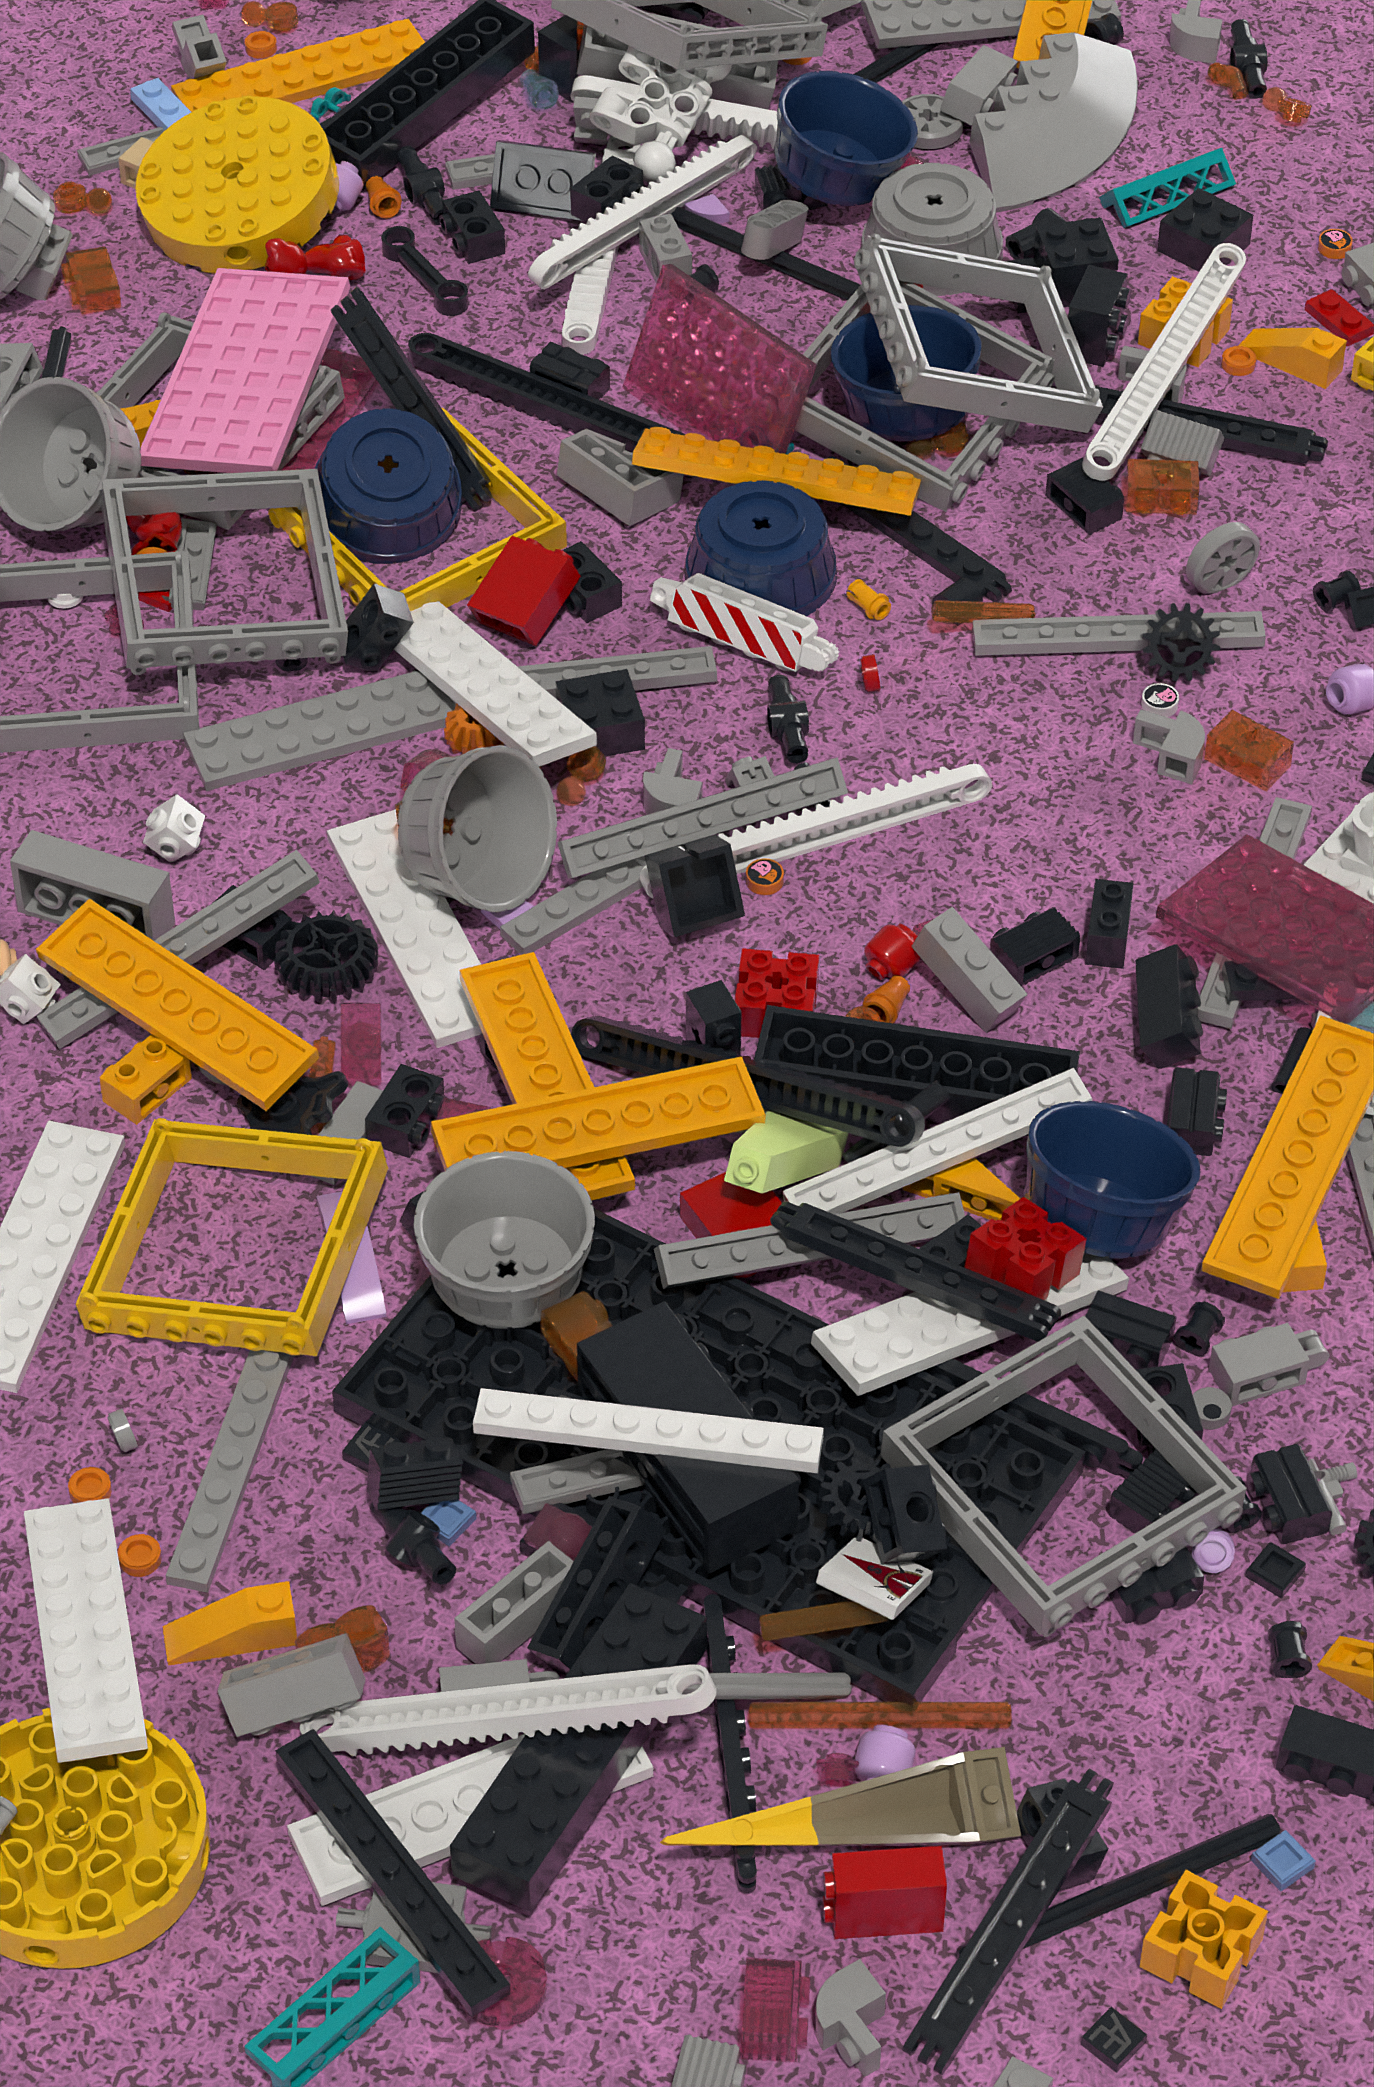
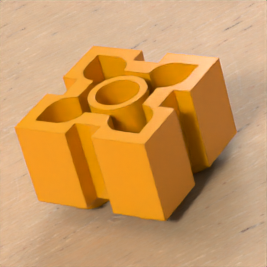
(1160, 311)
(1203, 1939)

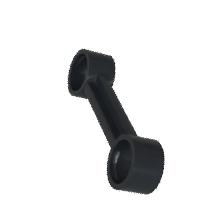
(424, 271)

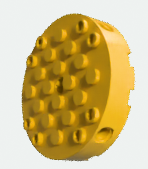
(235, 180)
(98, 1847)

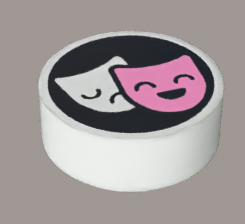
(1160, 699)

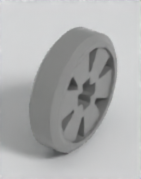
(934, 126)
(1222, 557)

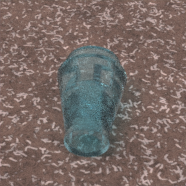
(540, 90)

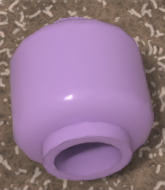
(349, 186)
(1351, 689)
(883, 1752)

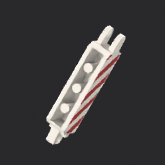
(744, 622)

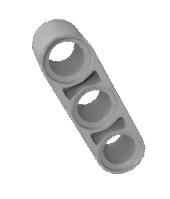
(774, 229)

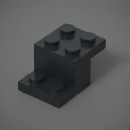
(1068, 252)

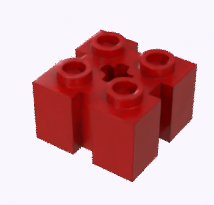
(774, 983)
(1026, 1250)

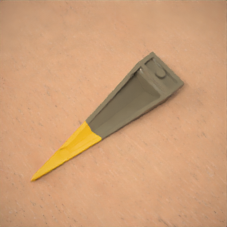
(932, 1804)

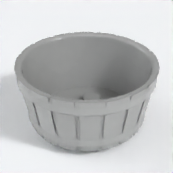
(939, 210)
(24, 224)
(43, 448)
(499, 827)
(502, 1213)

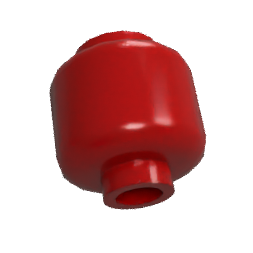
(891, 952)

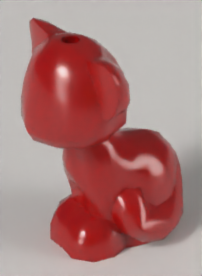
(338, 259)
(156, 531)

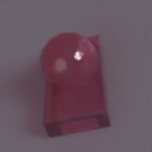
(361, 1042)
(562, 1529)

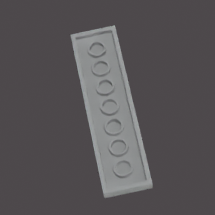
(938, 21)
(317, 729)

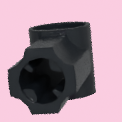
(1022, 242)

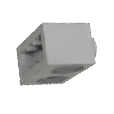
(663, 244)

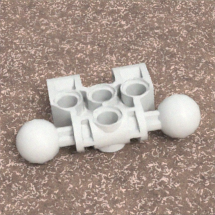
(663, 121)

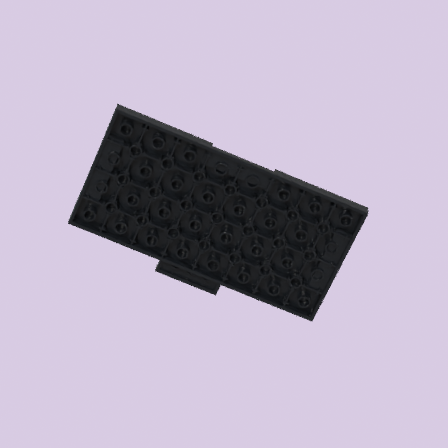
(427, 1381)

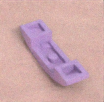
(362, 1290)

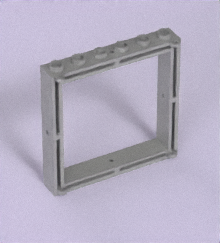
(768, 33)
(156, 357)
(1068, 407)
(866, 448)
(224, 642)
(105, 725)
(1054, 1605)

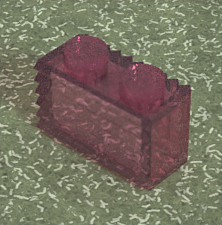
(772, 2010)

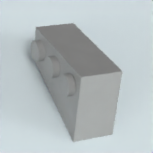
(605, 474)

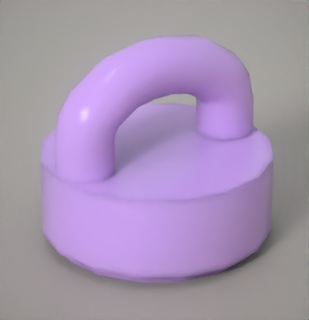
(1214, 1552)

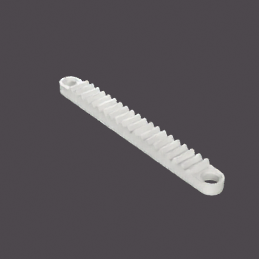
(716, 116)
(622, 221)
(592, 281)
(1164, 362)
(854, 817)
(514, 1709)

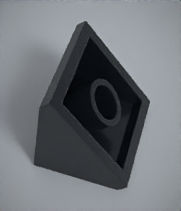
(559, 54)

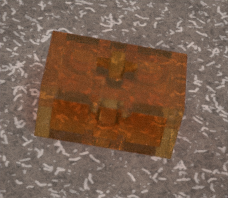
(1162, 486)
(1249, 750)

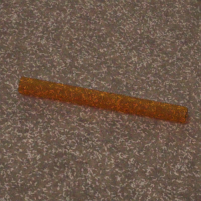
(880, 1713)

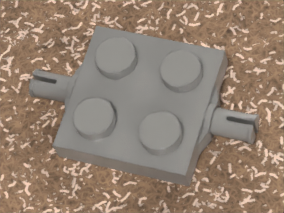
(379, 1915)

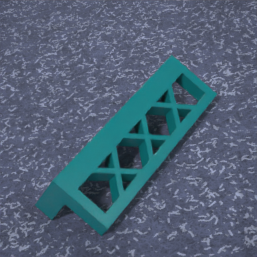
(1162, 180)
(347, 2023)

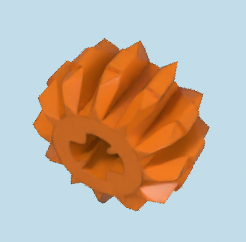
(466, 733)

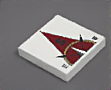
(880, 1587)

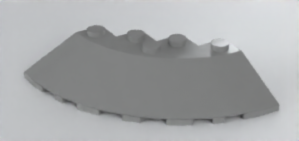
(1056, 120)

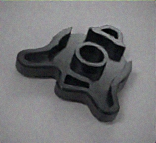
(299, 1107)

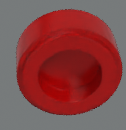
(870, 673)

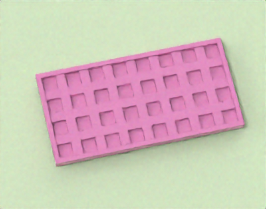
(244, 372)

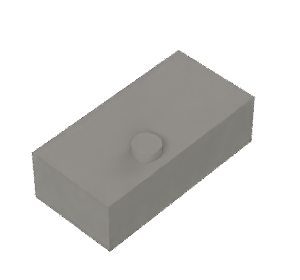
(59, 876)

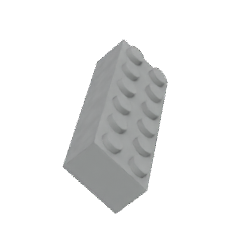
(745, 84)

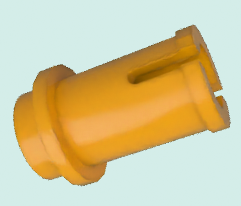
(874, 604)

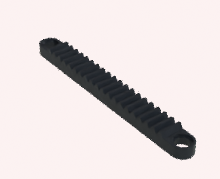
(526, 390)
(777, 1087)

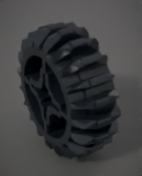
(326, 956)

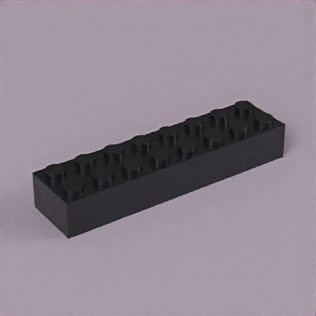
(429, 87)
(906, 1058)
(562, 1780)

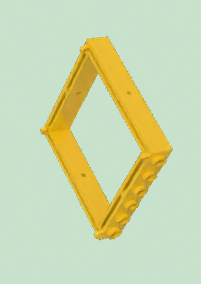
(466, 575)
(256, 1329)

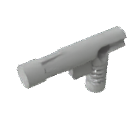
(1332, 1489)

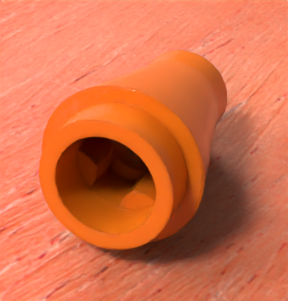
(383, 198)
(888, 998)

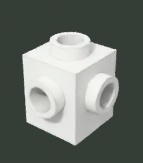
(174, 829)
(26, 989)

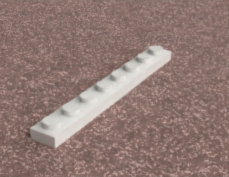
(937, 1147)
(648, 1430)

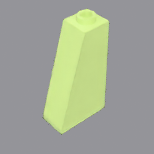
(783, 1152)

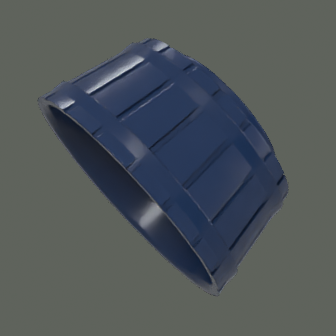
(841, 136)
(870, 383)
(392, 513)
(781, 564)
(1109, 1175)

